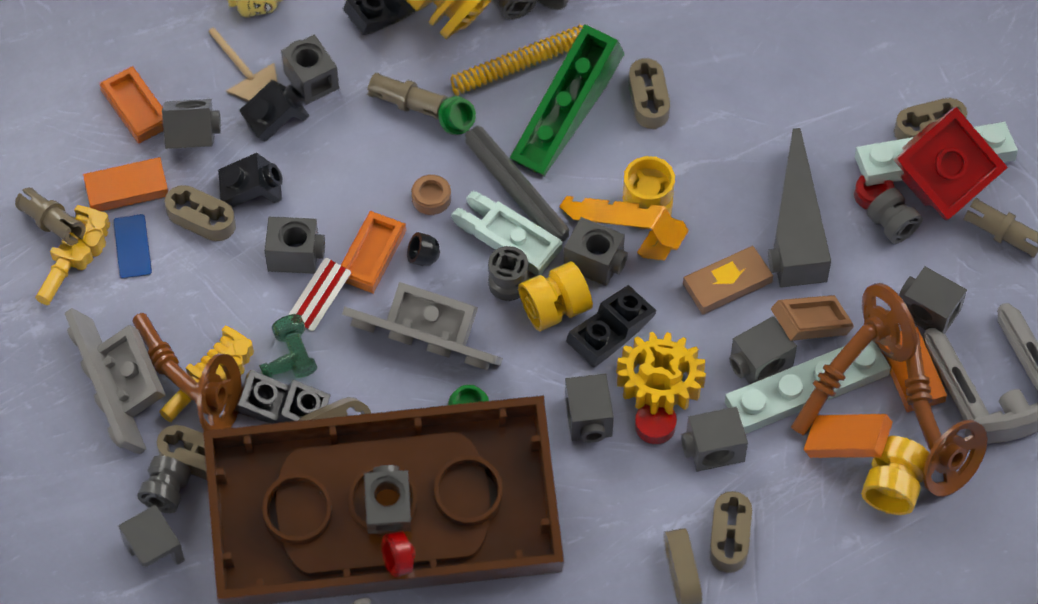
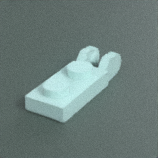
(508, 228)

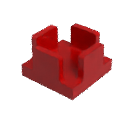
(948, 164)

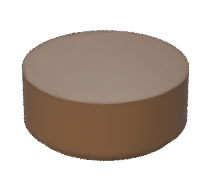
(431, 194)

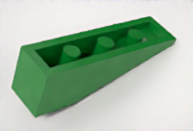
(568, 99)

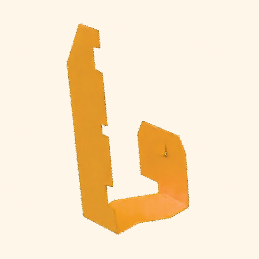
(665, 229)

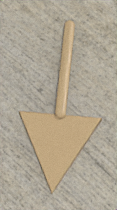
(255, 82)

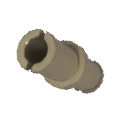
(405, 95)
(50, 216)
(1003, 227)

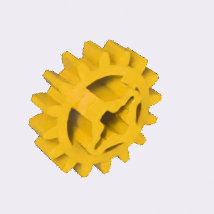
(660, 373)

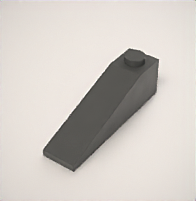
(800, 239)

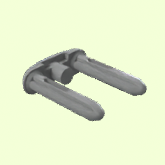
(1019, 417)

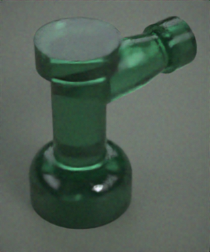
(289, 330)

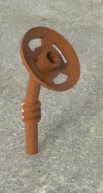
(877, 327)
(210, 392)
(950, 449)

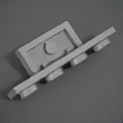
(429, 318)
(120, 374)

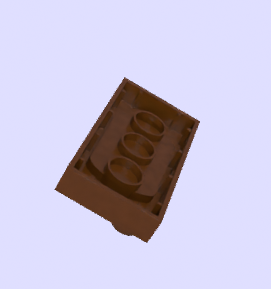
(294, 500)

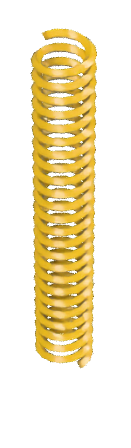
(559, 47)

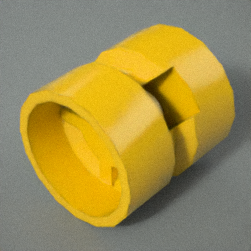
(649, 183)
(558, 295)
(895, 476)

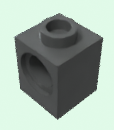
(310, 81)
(190, 123)
(288, 231)
(594, 237)
(933, 299)
(762, 351)
(589, 408)
(715, 439)
(392, 518)

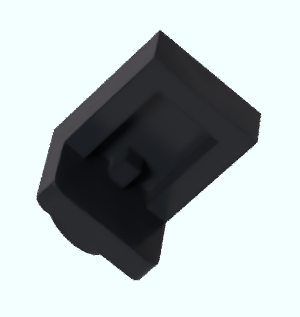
(273, 108)
(250, 179)

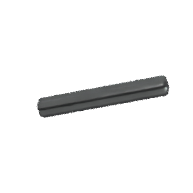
(515, 183)

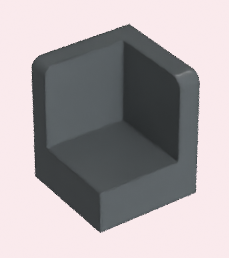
(150, 537)

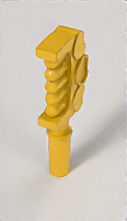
(75, 255)
(230, 343)

